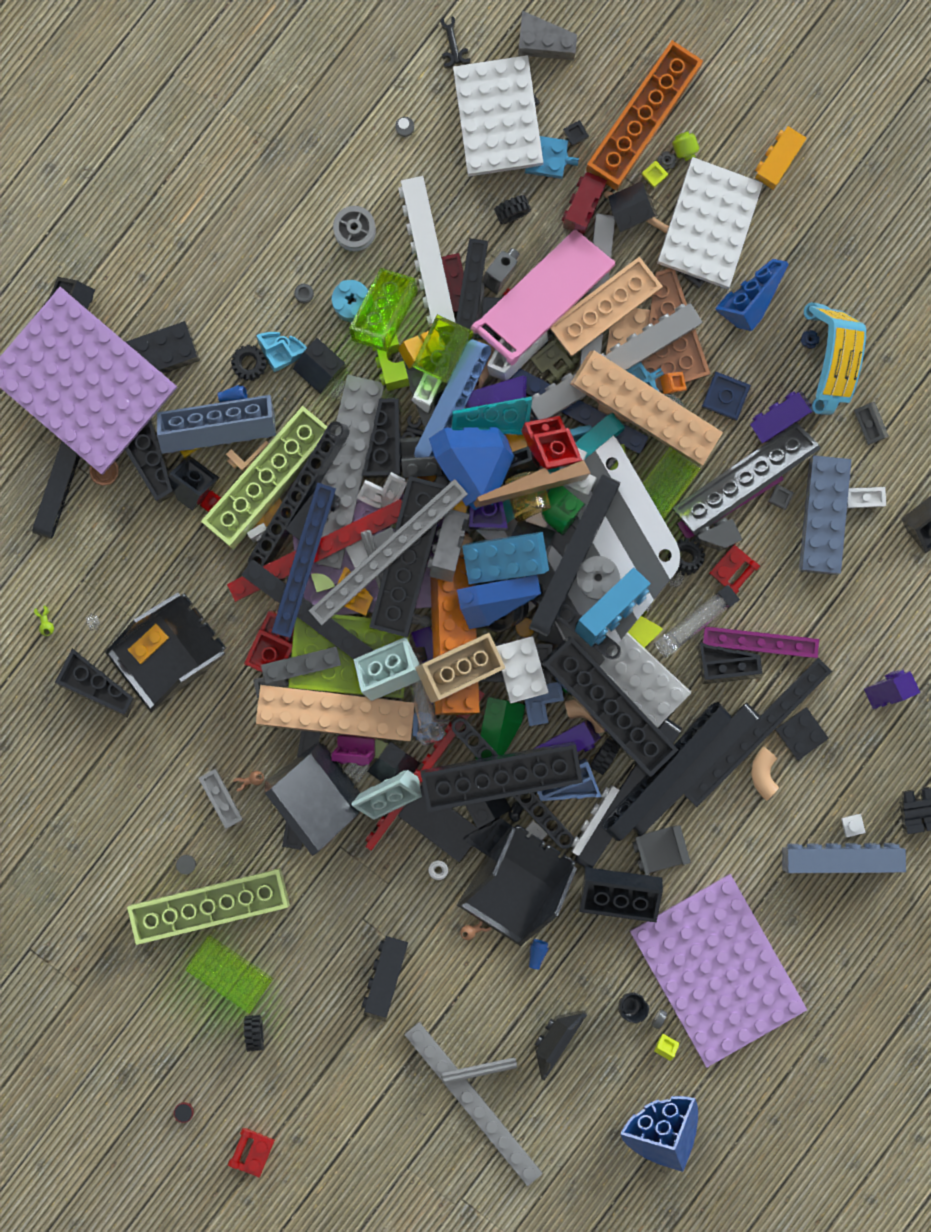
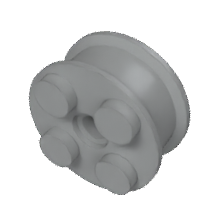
(354, 239)
(590, 569)

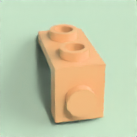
(235, 461)

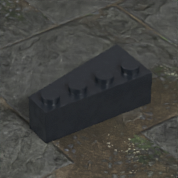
(385, 441)
(150, 462)
(90, 683)

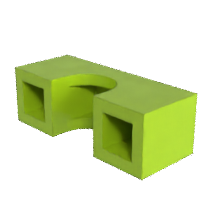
(394, 374)

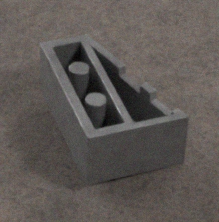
(545, 39)
(448, 546)

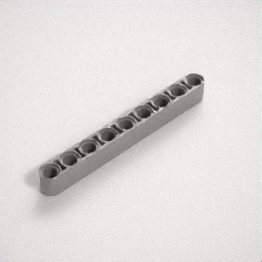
(603, 240)

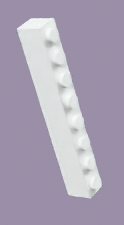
(426, 249)

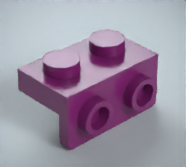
(354, 750)

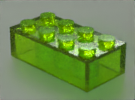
(383, 309)
(669, 480)
(229, 974)

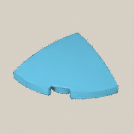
(279, 349)

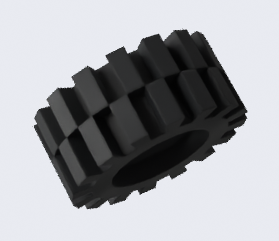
(512, 209)
(237, 362)
(695, 551)
(604, 756)
(253, 1033)

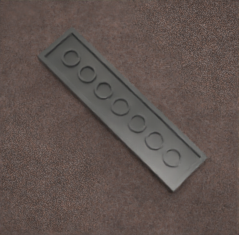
(746, 478)

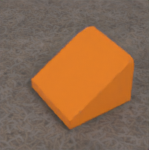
(673, 382)

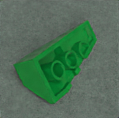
(500, 724)

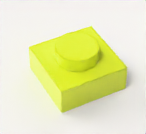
(654, 174)
(666, 1047)

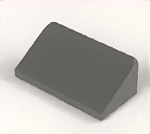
(871, 423)

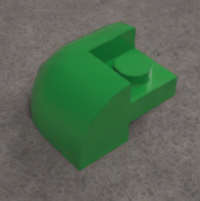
(563, 509)

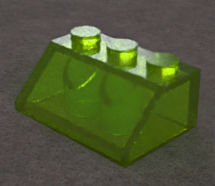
(442, 348)

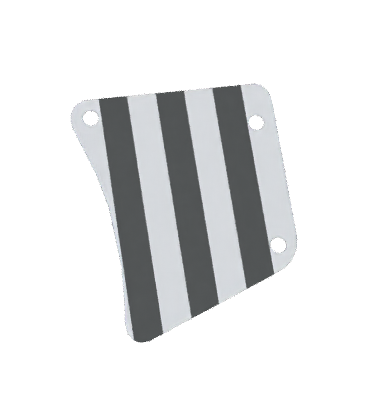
(628, 536)

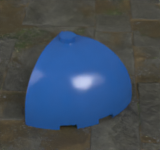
(664, 1131)

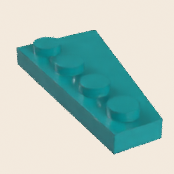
(506, 416)

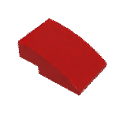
(551, 442)
(268, 646)

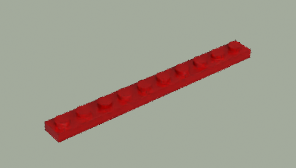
(328, 546)
(428, 762)

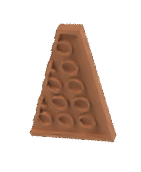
(685, 353)

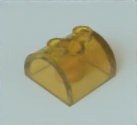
(530, 504)

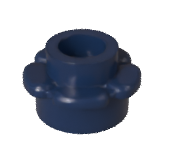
(805, 339)

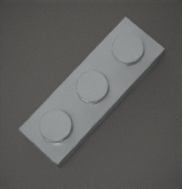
(220, 798)

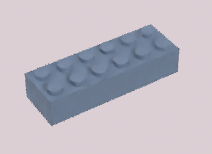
(216, 424)
(825, 515)
(843, 859)

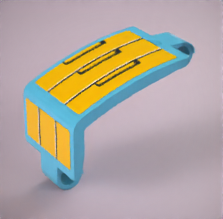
(842, 357)

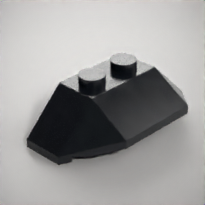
(555, 1040)

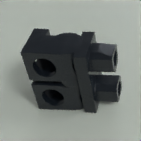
(916, 812)

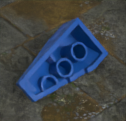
(750, 302)
(491, 601)

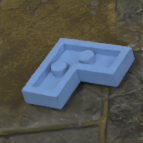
(536, 705)

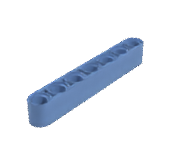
(455, 394)

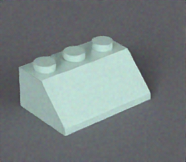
(387, 669)
(388, 795)

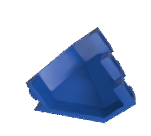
(473, 459)

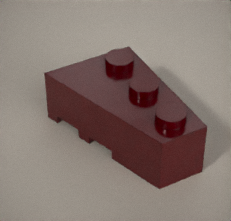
(583, 203)

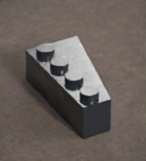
(385, 978)

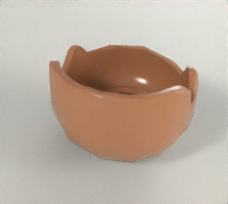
(107, 478)

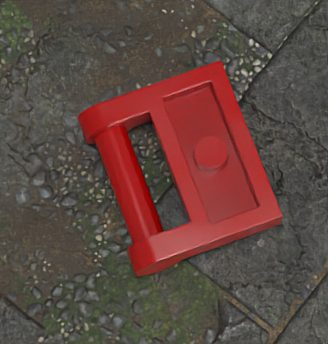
(730, 564)
(257, 1155)

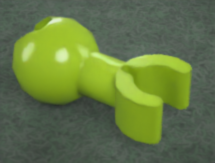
(45, 625)

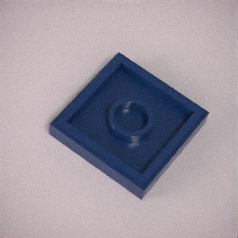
(726, 396)

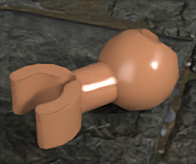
(254, 779)
(472, 930)

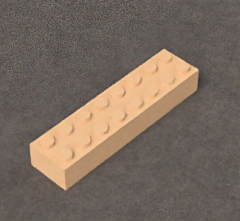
(646, 407)
(334, 713)

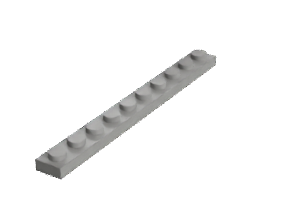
(388, 552)
(474, 1105)

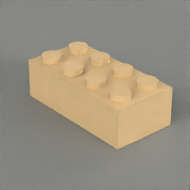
(460, 667)

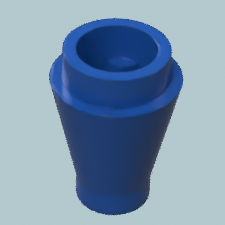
(235, 393)
(538, 951)

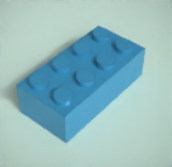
(505, 558)
(612, 607)

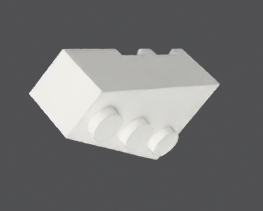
(502, 369)

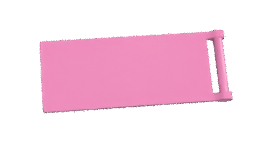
(544, 295)

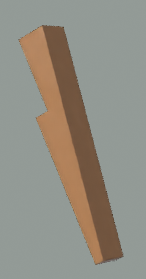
(535, 482)

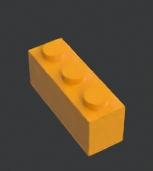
(779, 157)

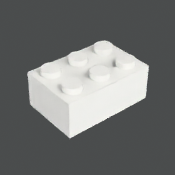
(522, 670)

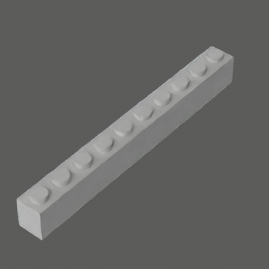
(627, 355)

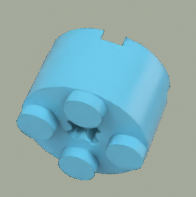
(345, 291)

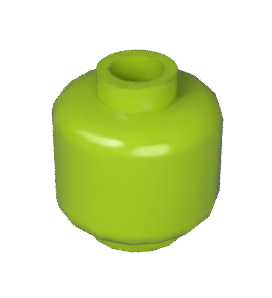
(685, 145)

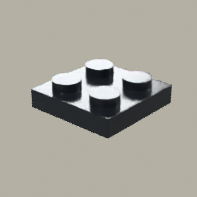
(801, 733)

